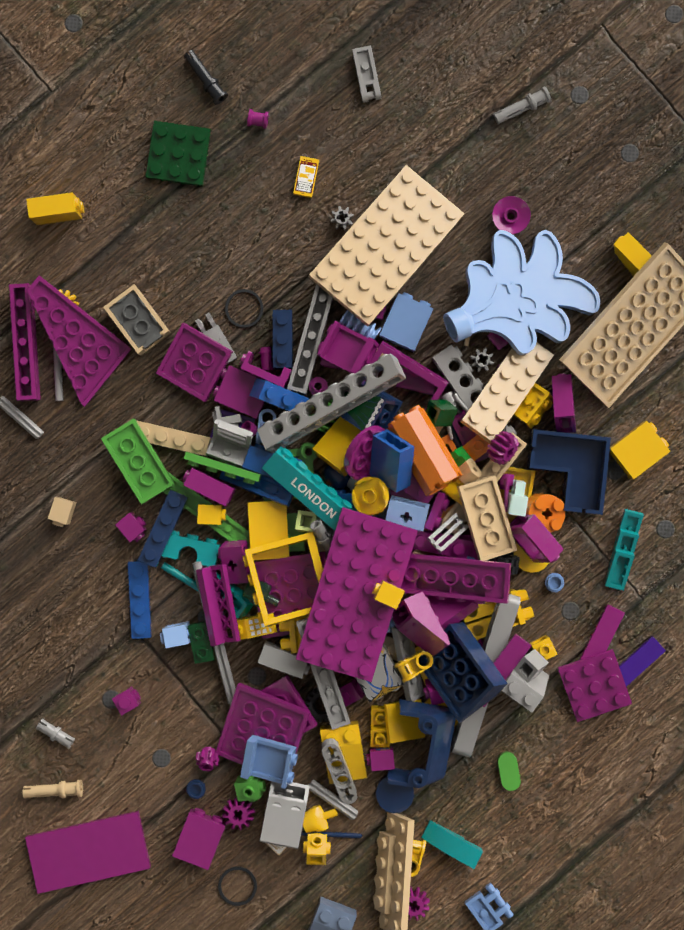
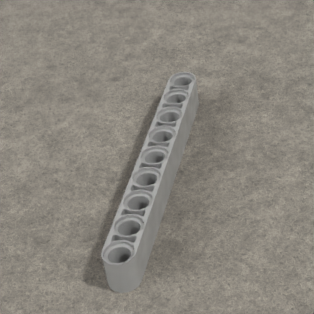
(494, 642)

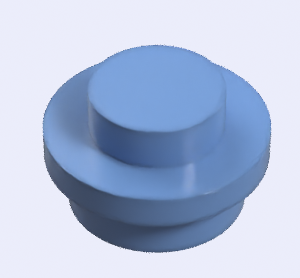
(554, 582)

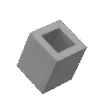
(531, 665)

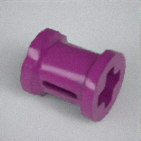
(257, 119)

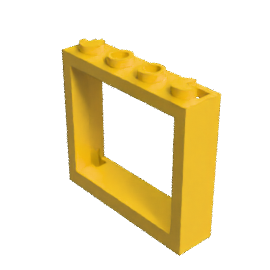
(253, 577)

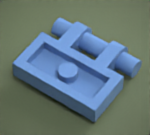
(483, 911)

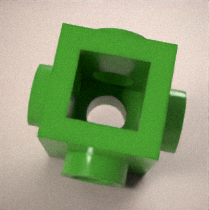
(249, 789)

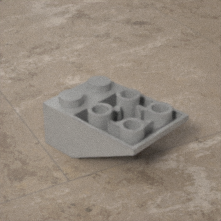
(284, 814)

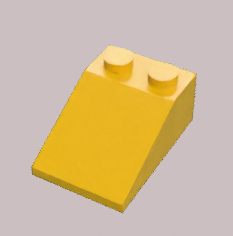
(351, 747)

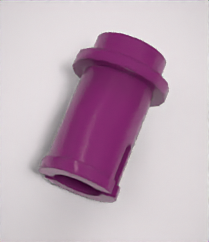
(266, 358)

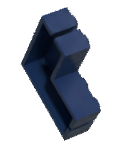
(583, 461)

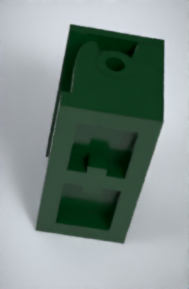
(200, 642)

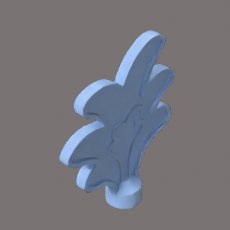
(519, 296)

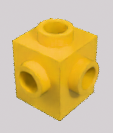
(316, 849)

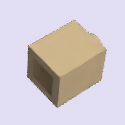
(61, 511)

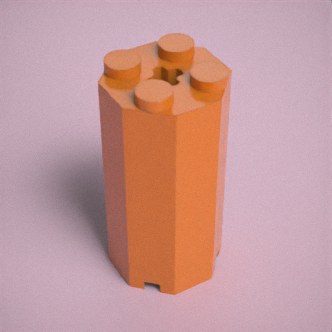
(431, 461)

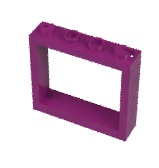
(414, 366)

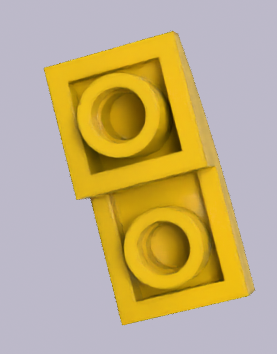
(378, 727)

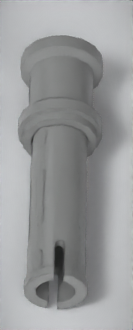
(530, 102)

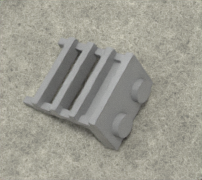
(229, 443)

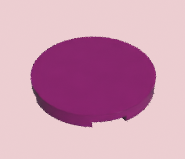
(358, 454)

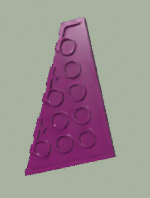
(82, 343)

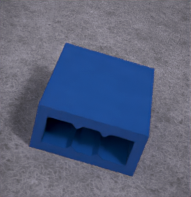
(392, 460)

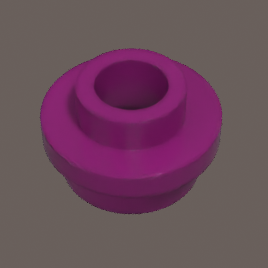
(317, 380)

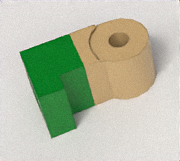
(466, 465)

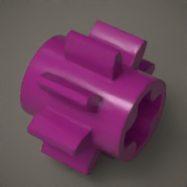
(207, 758)

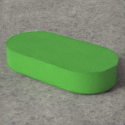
(508, 771)

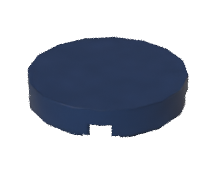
(394, 797)

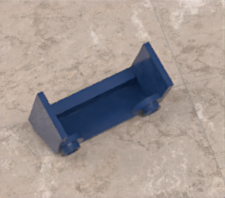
(440, 724)

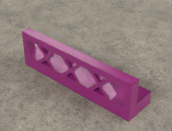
(214, 604)

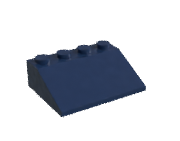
(463, 673)

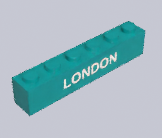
(306, 486)

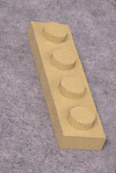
(175, 438)

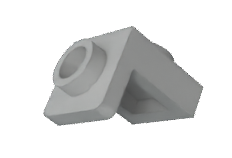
(233, 419)

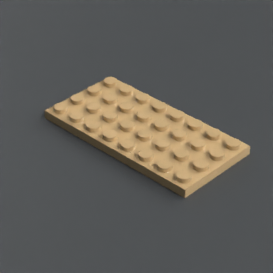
(386, 245)
(631, 328)

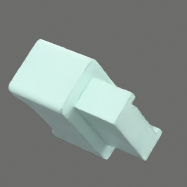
(517, 500)

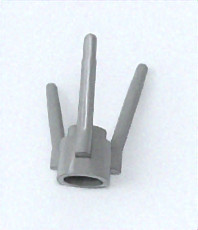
(454, 399)

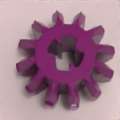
(502, 447)
(237, 820)
(421, 906)

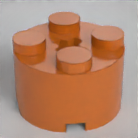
(552, 507)

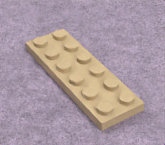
(505, 391)

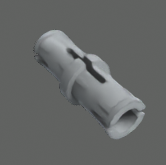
(323, 536)
(55, 733)

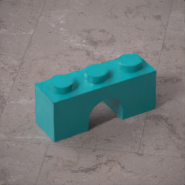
(206, 550)

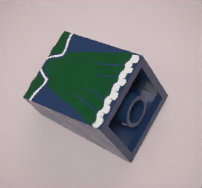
(374, 412)

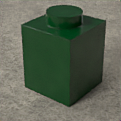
(441, 412)

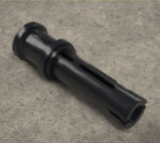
(211, 84)

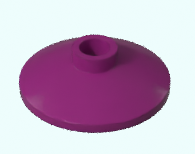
(515, 206)

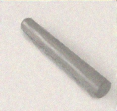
(58, 377)

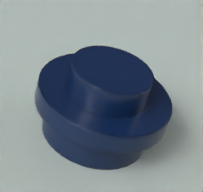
(196, 789)

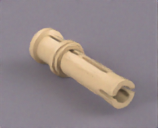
(62, 790)

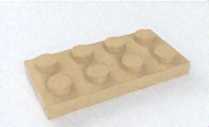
(487, 518)

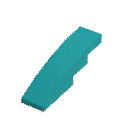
(623, 549)

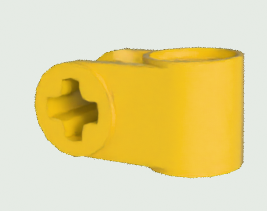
(412, 665)
(417, 855)

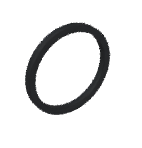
(227, 303)
(237, 903)

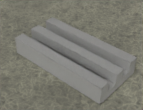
(459, 523)

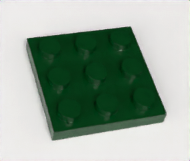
(178, 153)

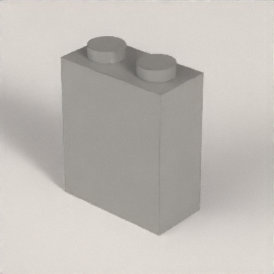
(282, 660)

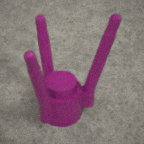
(506, 483)

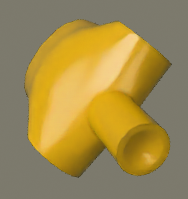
(316, 819)

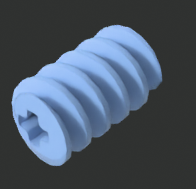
(356, 325)

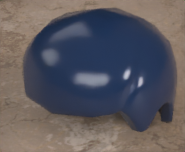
(335, 479)

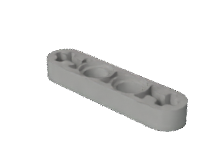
(341, 770)

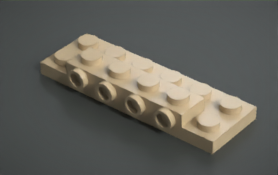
(394, 872)

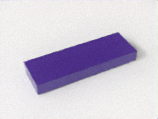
(640, 659)

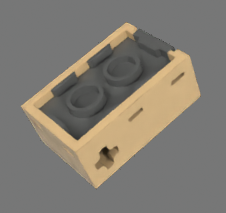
(137, 320)

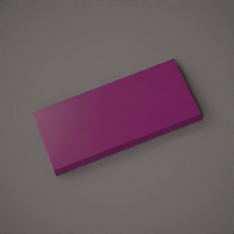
(88, 852)

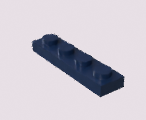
(163, 529)

